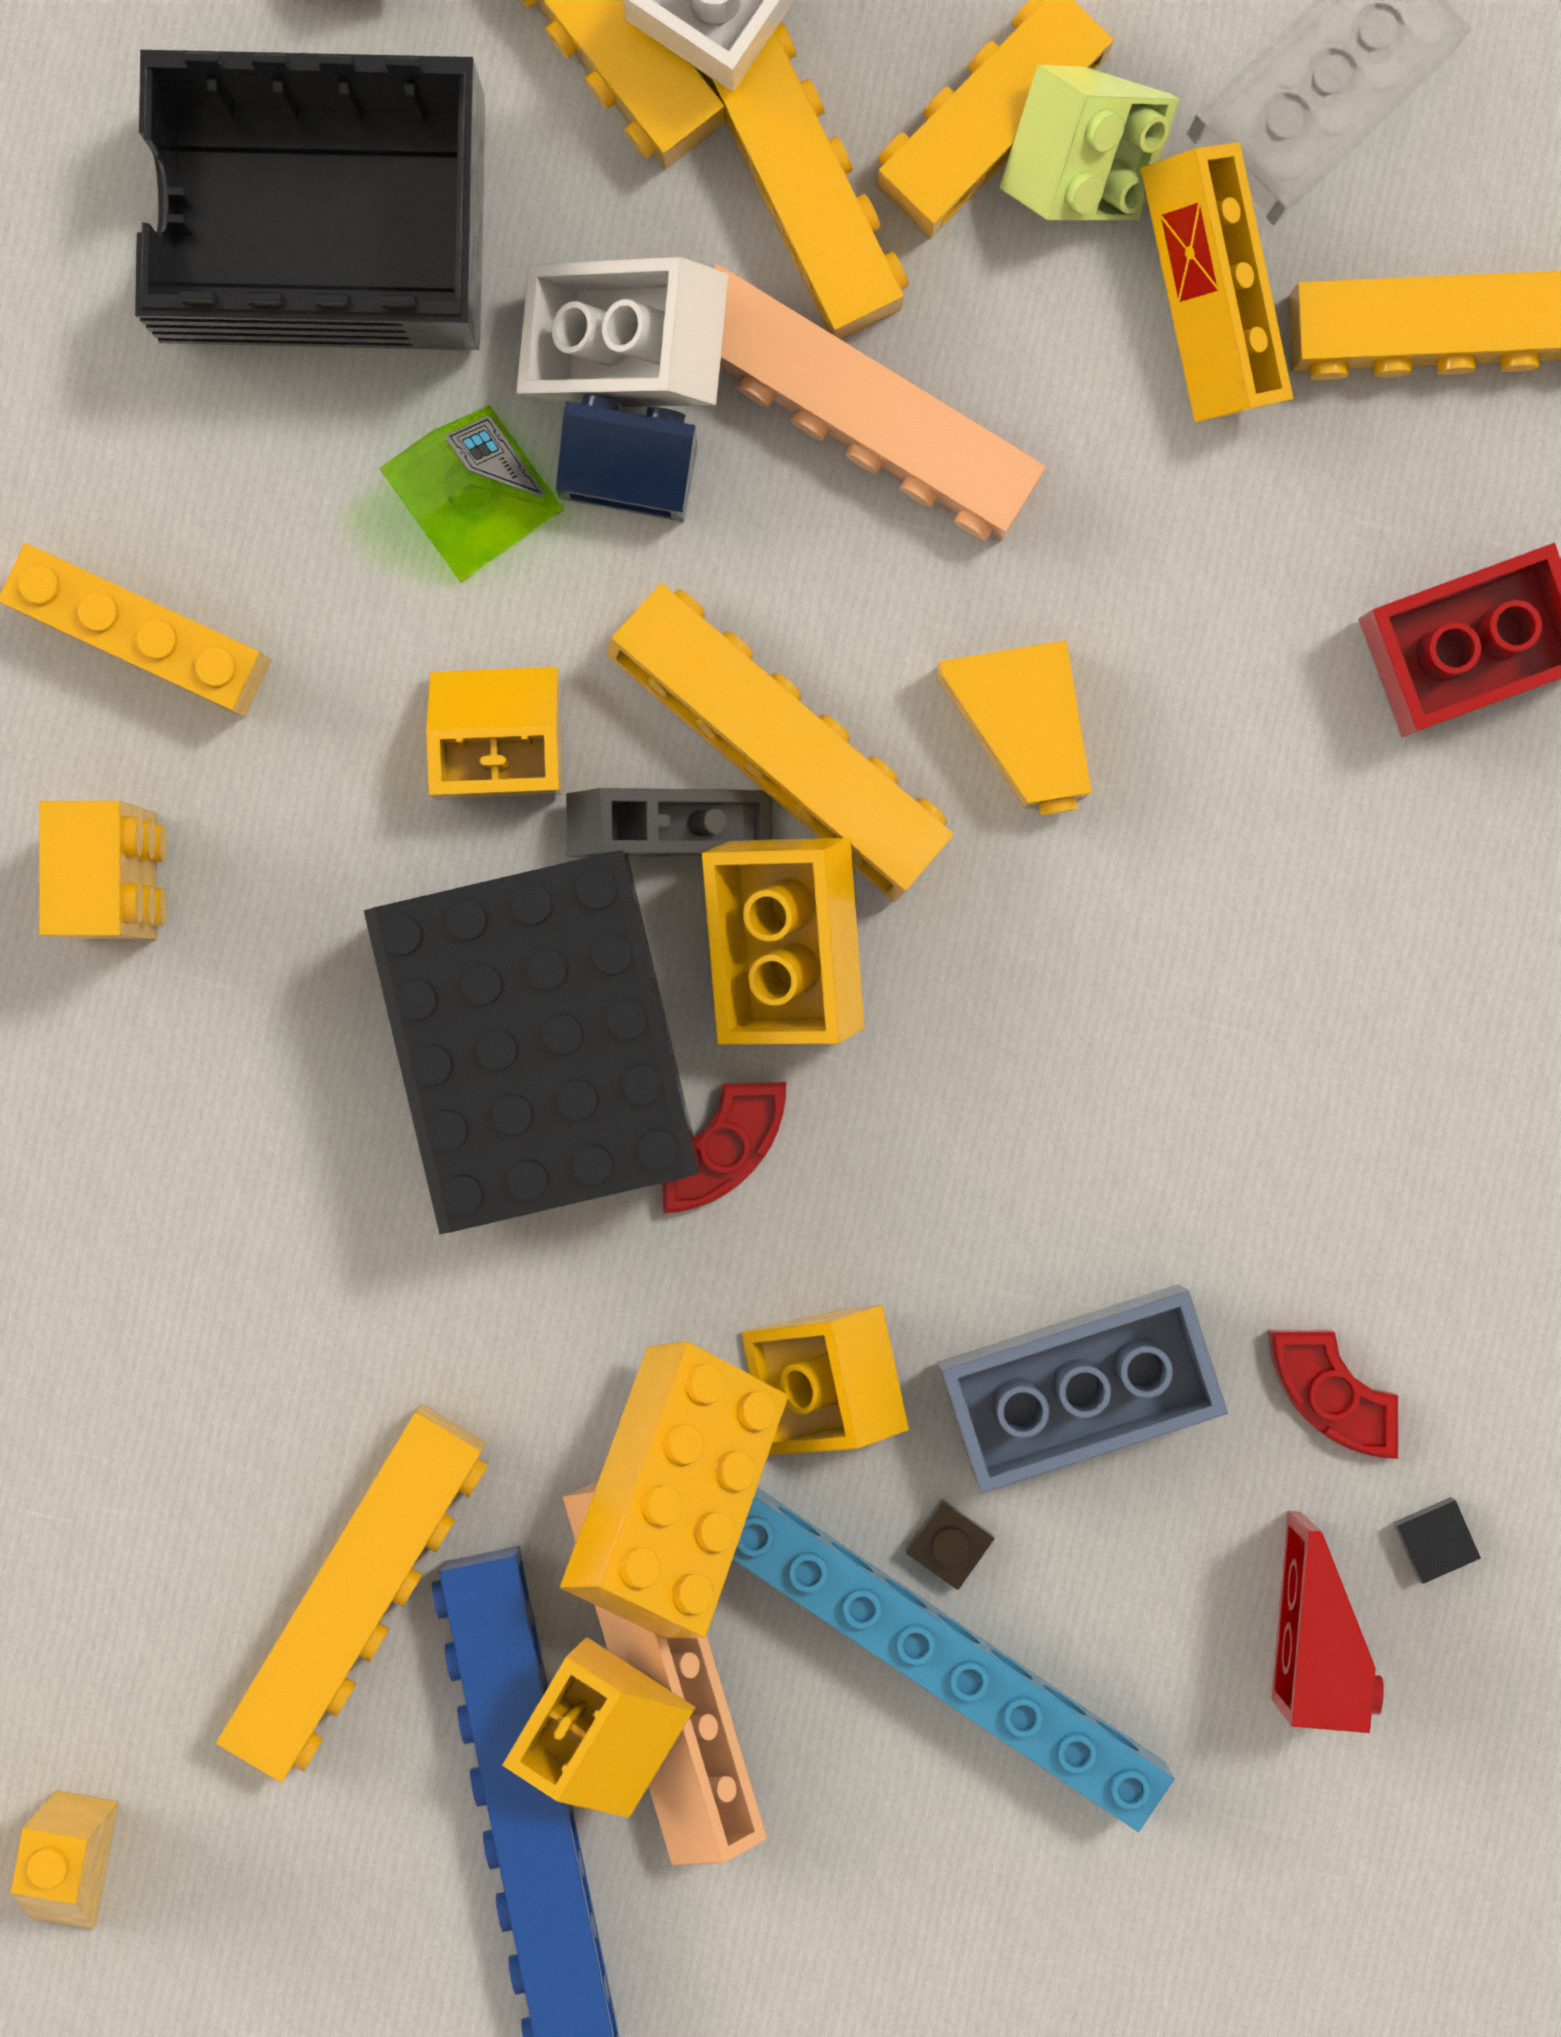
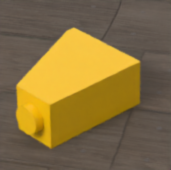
(1025, 720)
(65, 1859)

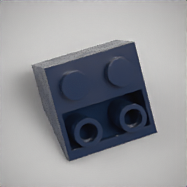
(626, 458)

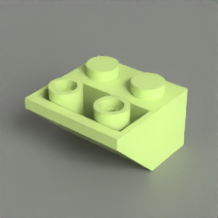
(1086, 144)

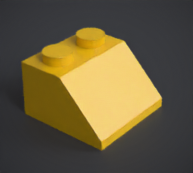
(836, 1379)

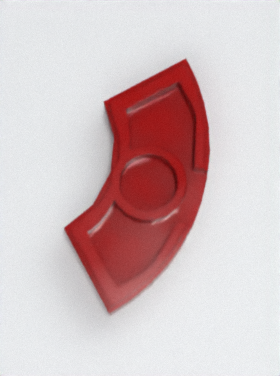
(730, 1144)
(1330, 1395)

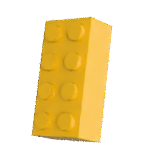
(675, 1491)

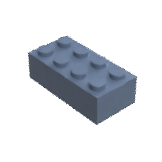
(1082, 1387)

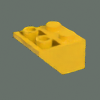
(494, 733)
(598, 1733)

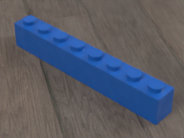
(530, 1833)

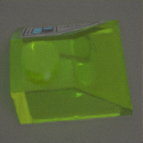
(471, 491)

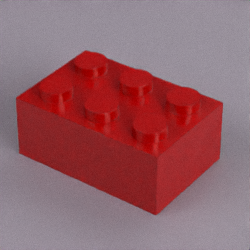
(1469, 640)

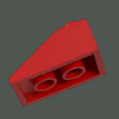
(1321, 1657)

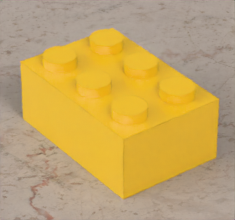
(100, 871)
(783, 941)

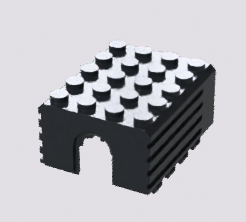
(313, 199)
(532, 1041)

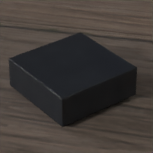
(1437, 1540)

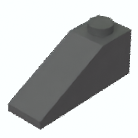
(663, 820)

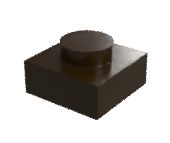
(949, 1544)

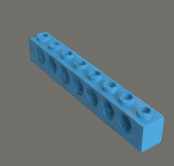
(951, 1662)

